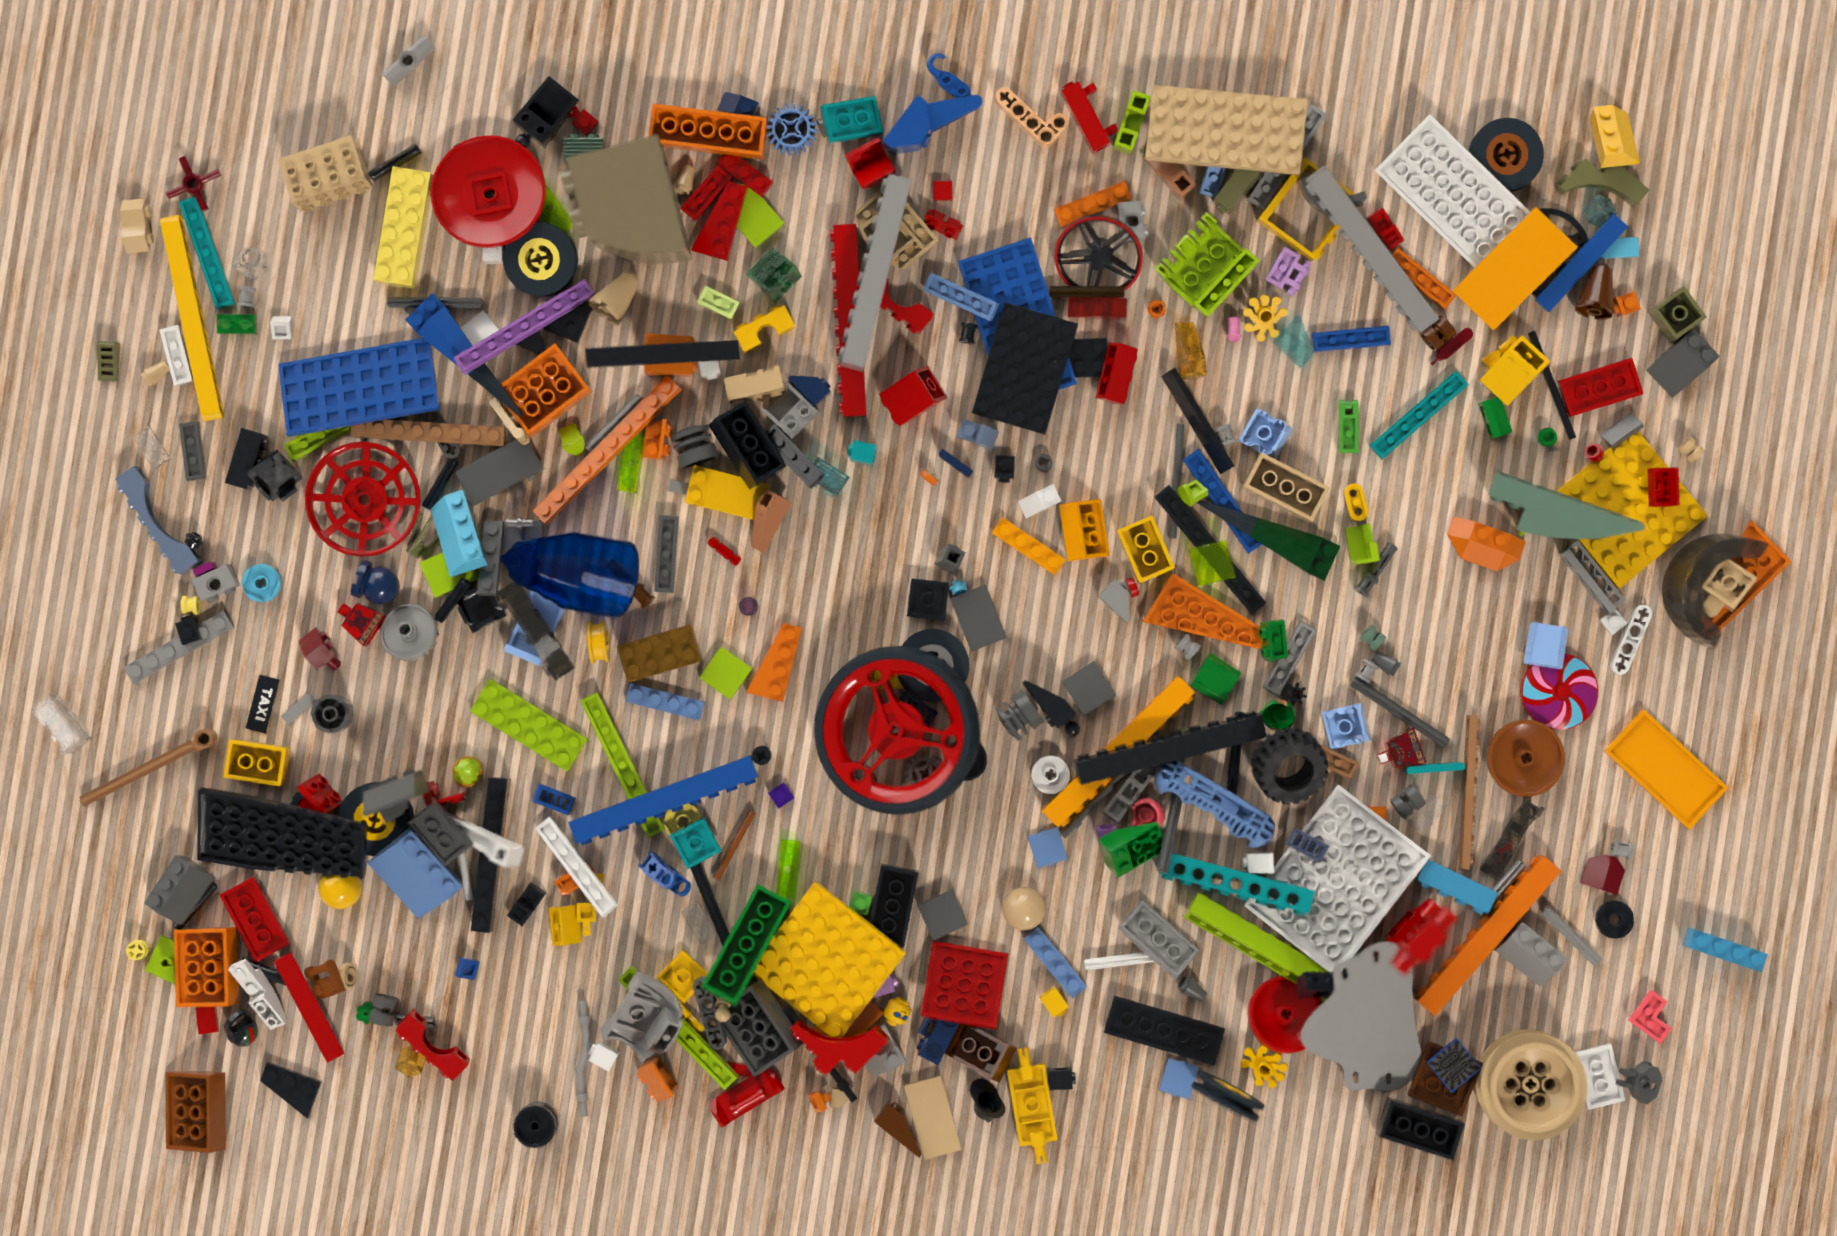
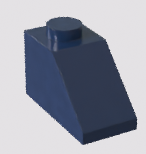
(738, 104)
(811, 388)

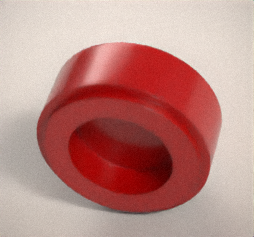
(1132, 587)

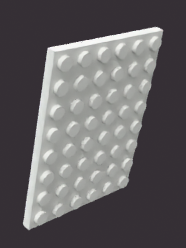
(1353, 883)

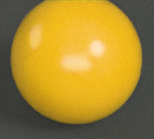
(338, 891)

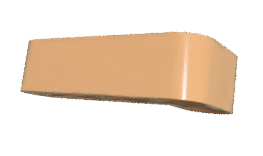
(1028, 114)

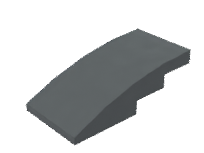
(499, 471)

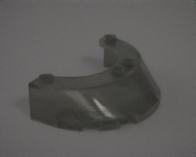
(1686, 577)

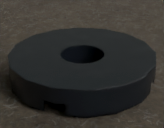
(1603, 915)

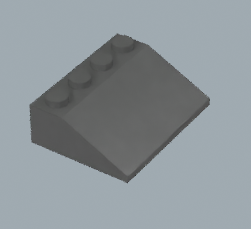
(760, 1029)

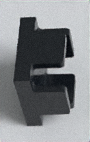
(275, 477)
(479, 610)

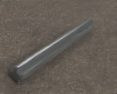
(449, 302)
(1169, 834)

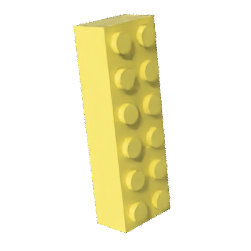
(403, 227)

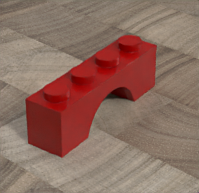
(916, 316)
(448, 1061)

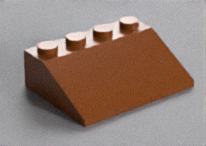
(195, 1111)

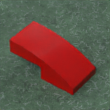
(1385, 228)

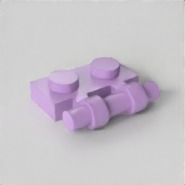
(1283, 268)

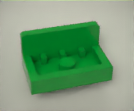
(1273, 640)

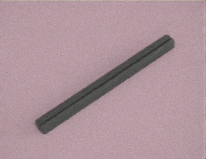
(1400, 712)

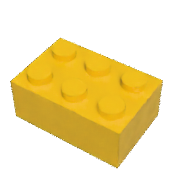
(1145, 549)
(257, 762)

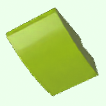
(438, 576)

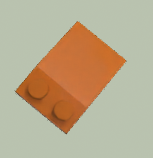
(658, 1079)

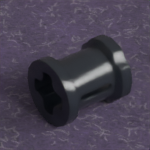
(967, 333)

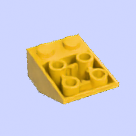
(1514, 370)

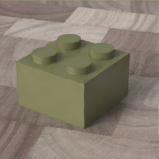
(1677, 314)

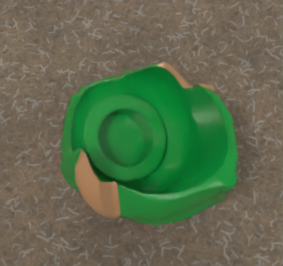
(1278, 715)

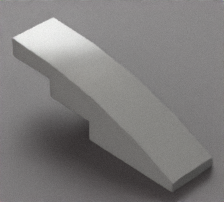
(1128, 793)

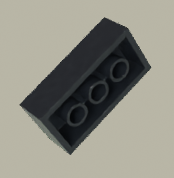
(747, 445)
(894, 902)
(1420, 1128)

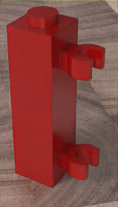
(1085, 117)

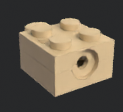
(1726, 587)

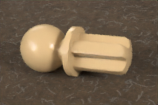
(722, 1013)

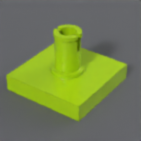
(162, 960)

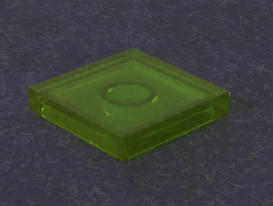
(1211, 563)

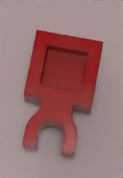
(583, 121)

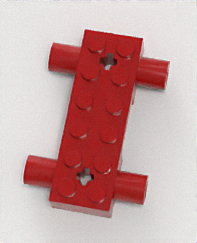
(1419, 934)

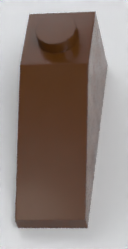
(895, 1123)

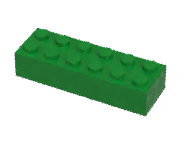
(746, 945)

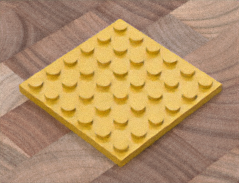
(1621, 486)
(828, 961)

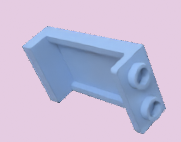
(552, 615)

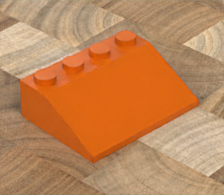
(545, 390)
(203, 965)

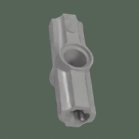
(418, 52)

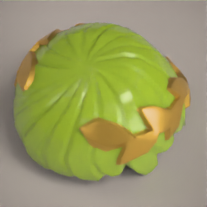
(467, 771)

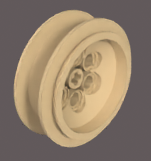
(1560, 1102)

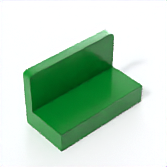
(1495, 418)

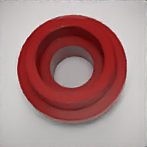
(1591, 449)

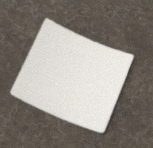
(479, 328)

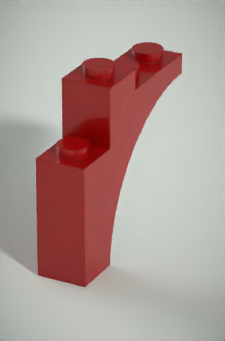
(829, 1050)

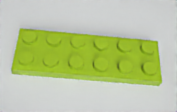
(528, 725)

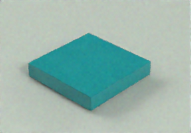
(695, 843)

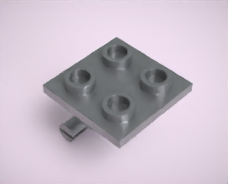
(520, 530)

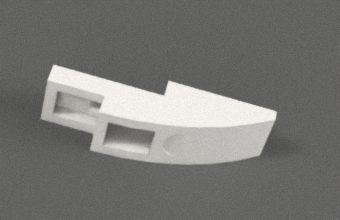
(262, 994)

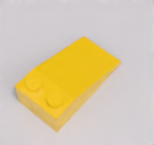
(723, 492)

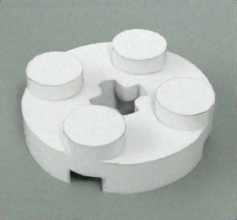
(1056, 783)

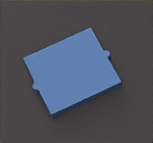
(1047, 847)
(1178, 1078)

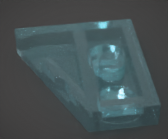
(1295, 342)

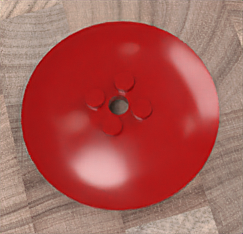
(481, 166)

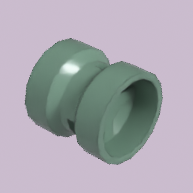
(1369, 634)

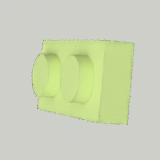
(718, 302)

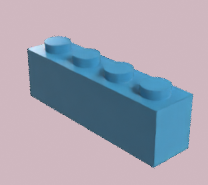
(1453, 884)
(1724, 949)

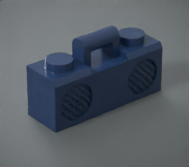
(937, 1041)

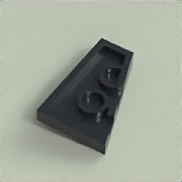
(291, 1086)

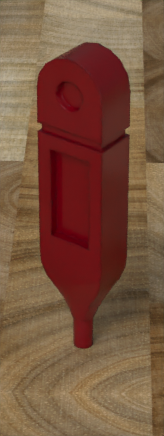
(1453, 345)

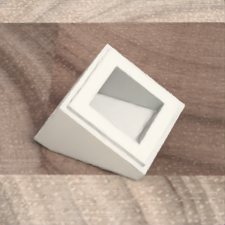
(281, 327)

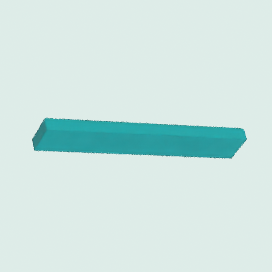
(207, 253)
(1418, 415)

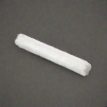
(1115, 961)

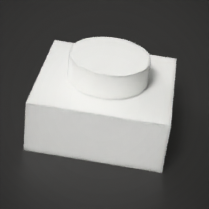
(1613, 622)

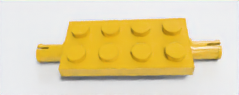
(1032, 1105)

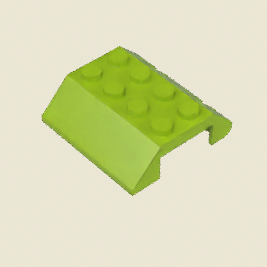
(1206, 266)

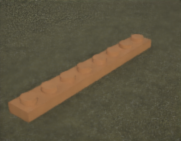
(431, 432)
(1468, 797)

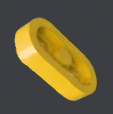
(1355, 502)

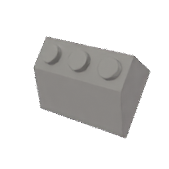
(1531, 953)

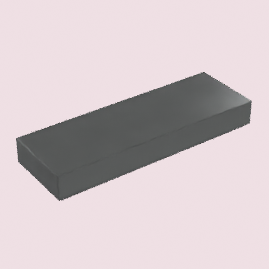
(192, 451)

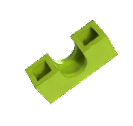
(1131, 122)

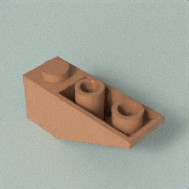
(1173, 176)
(768, 516)

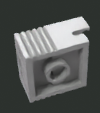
(791, 412)

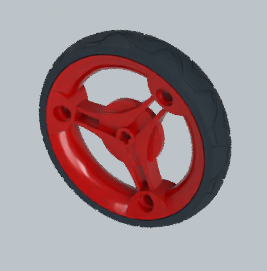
(900, 745)

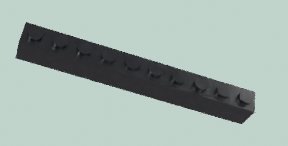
(1169, 748)

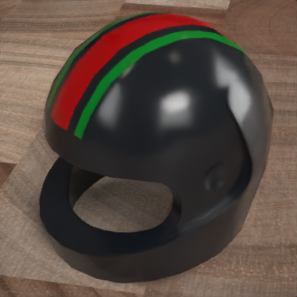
(244, 1032)

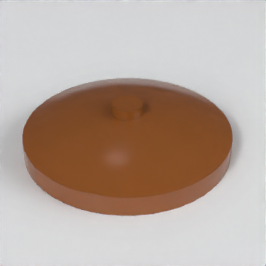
(1525, 758)

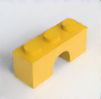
(748, 333)

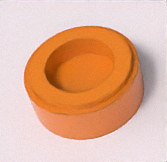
(929, 477)

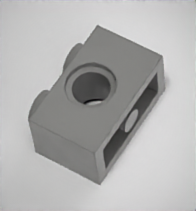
(1132, 210)
(204, 583)

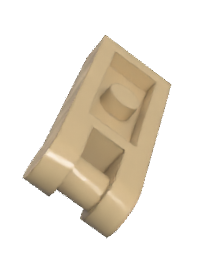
(510, 421)

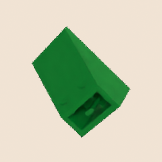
(1130, 847)

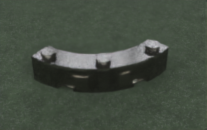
(536, 630)

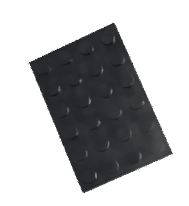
(1025, 368)

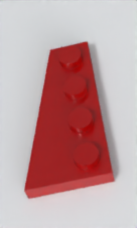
(721, 226)

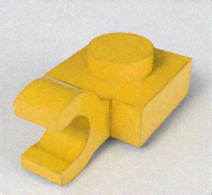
(586, 913)

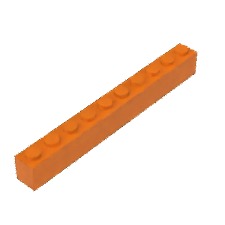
(1487, 935)

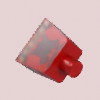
(361, 622)

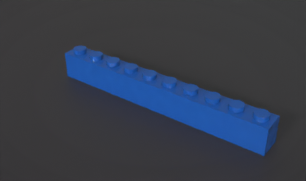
(663, 799)

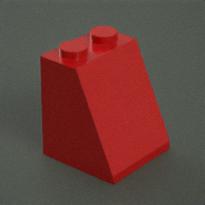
(912, 396)

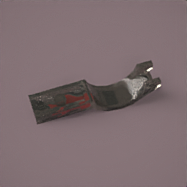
(1510, 838)

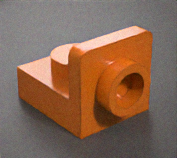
(1626, 304)

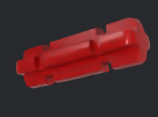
(724, 551)

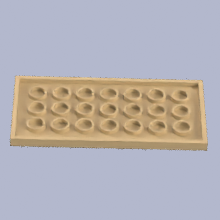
(1226, 129)

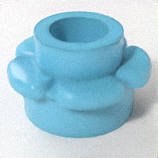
(958, 587)

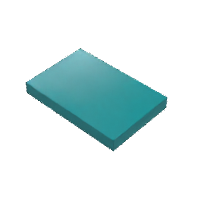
(852, 119)

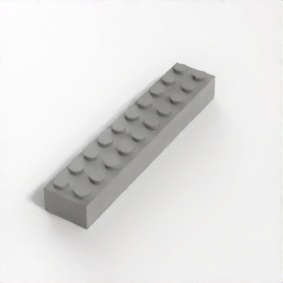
(875, 274)

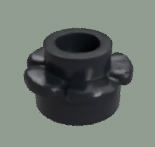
(193, 540)

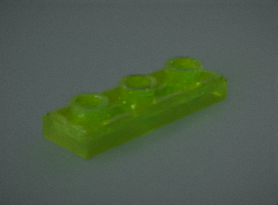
(558, 216)
(629, 475)
(788, 856)

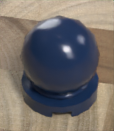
(377, 584)

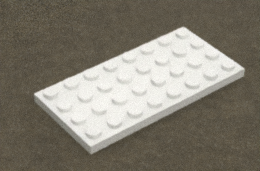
(1452, 190)

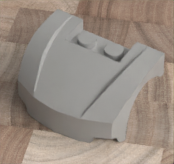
(646, 1018)

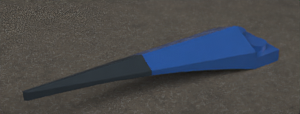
(440, 329)

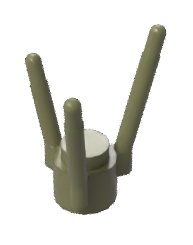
(416, 546)

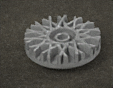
(419, 639)

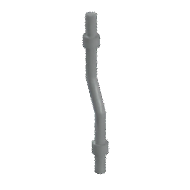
(582, 1095)

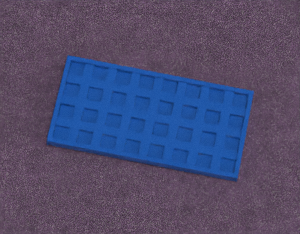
(1012, 277)
(358, 386)

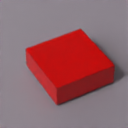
(942, 191)

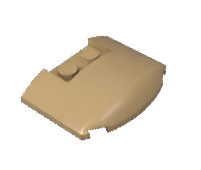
(913, 235)

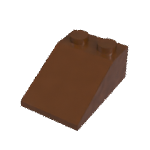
(981, 1051)

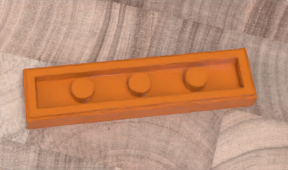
(1424, 281)

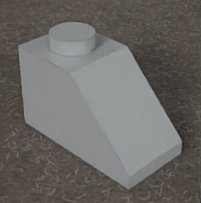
(1117, 599)

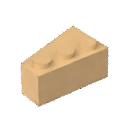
(754, 385)

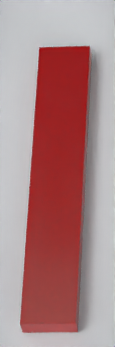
(308, 1007)

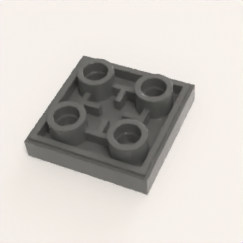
(942, 914)

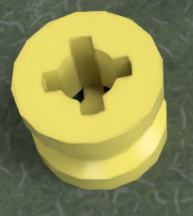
(190, 605)
(134, 952)

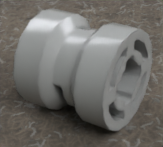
(1187, 647)

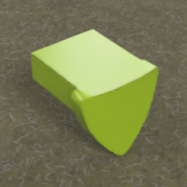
(572, 439)
(1192, 492)

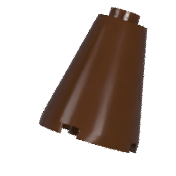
(1597, 294)

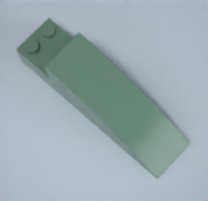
(1558, 514)

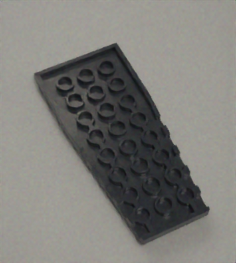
(277, 835)

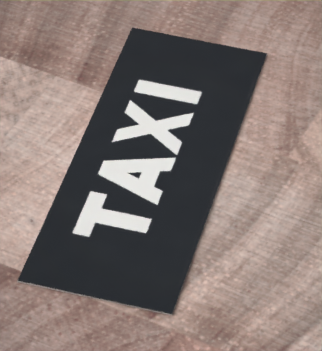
(262, 704)

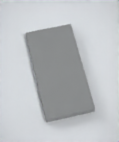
(1158, 939)

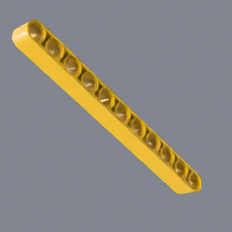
(192, 318)

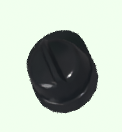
(986, 1100)

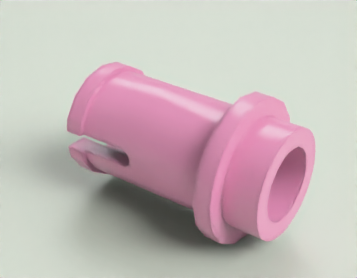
(1233, 329)

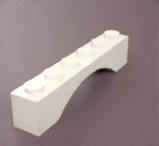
(492, 845)

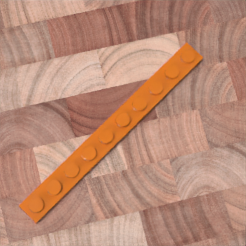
(606, 450)

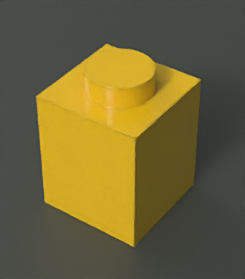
(1054, 1002)

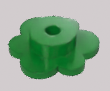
(361, 1016)

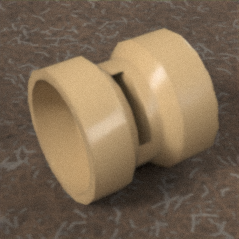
(1691, 449)

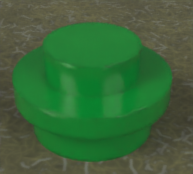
(1547, 437)

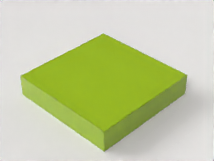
(725, 673)

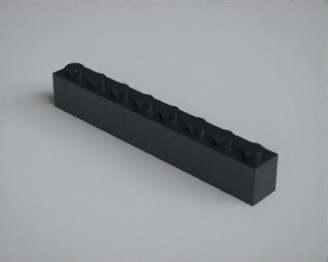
(489, 871)

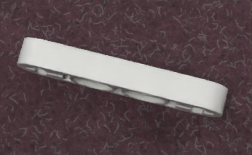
(1628, 638)

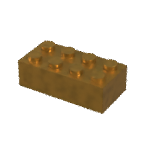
(659, 653)

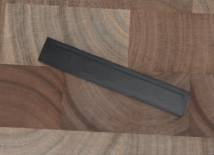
(1197, 421)

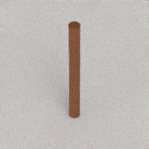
(734, 844)

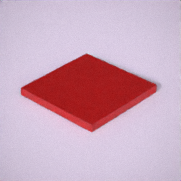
(964, 985)

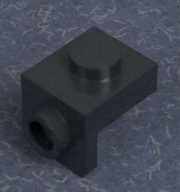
(188, 630)

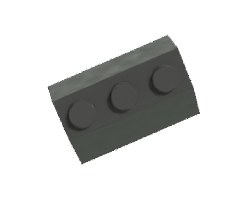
(394, 791)
(179, 889)

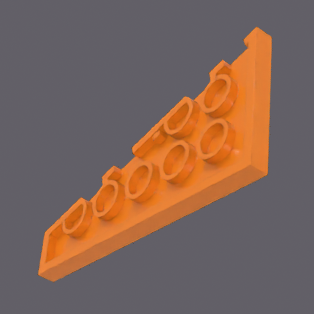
(1763, 568)
(1195, 612)

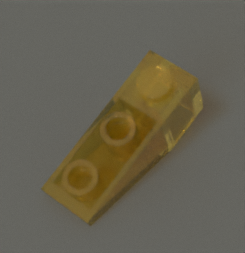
(1189, 352)

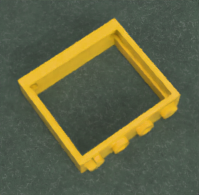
(1263, 219)

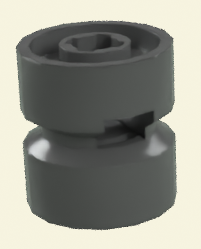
(1408, 801)
(381, 1016)

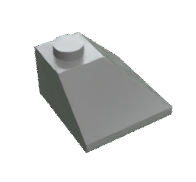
(887, 1058)

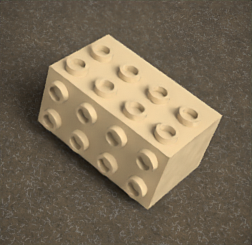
(325, 174)

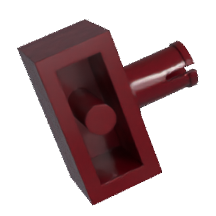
(318, 649)

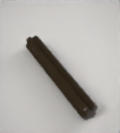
(1087, 291)

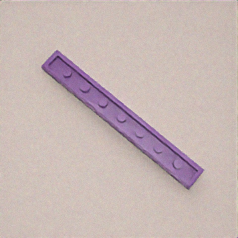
(524, 327)

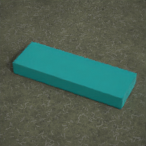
(1437, 767)

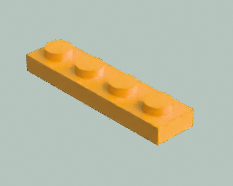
(1028, 546)

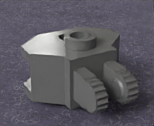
(1640, 1081)

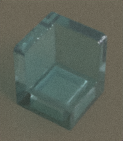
(1599, 210)

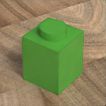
(861, 902)

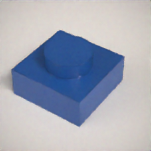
(467, 968)

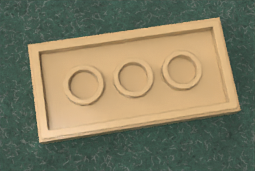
(932, 1117)

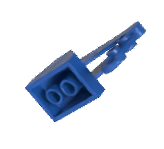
(923, 118)

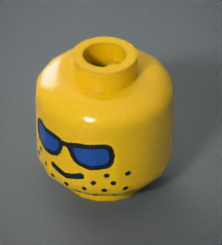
(897, 1011)

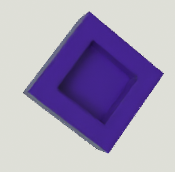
(781, 795)

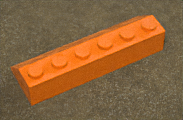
(709, 131)

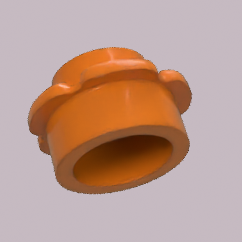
(1161, 309)

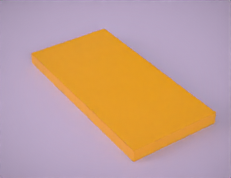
(1514, 268)
(1665, 769)

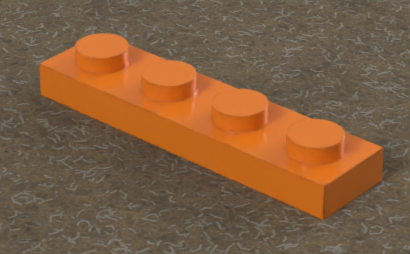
(1092, 203)

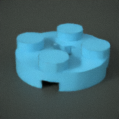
(256, 573)

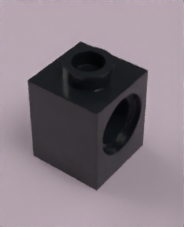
(1061, 1078)

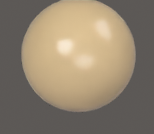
(1024, 908)

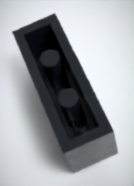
(245, 457)

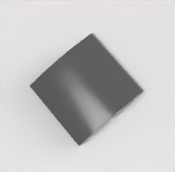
(1089, 688)

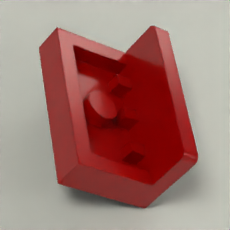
(1663, 487)

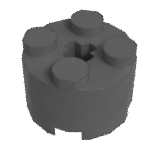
(322, 718)

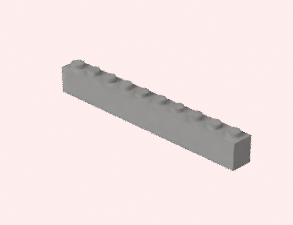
(1371, 248)

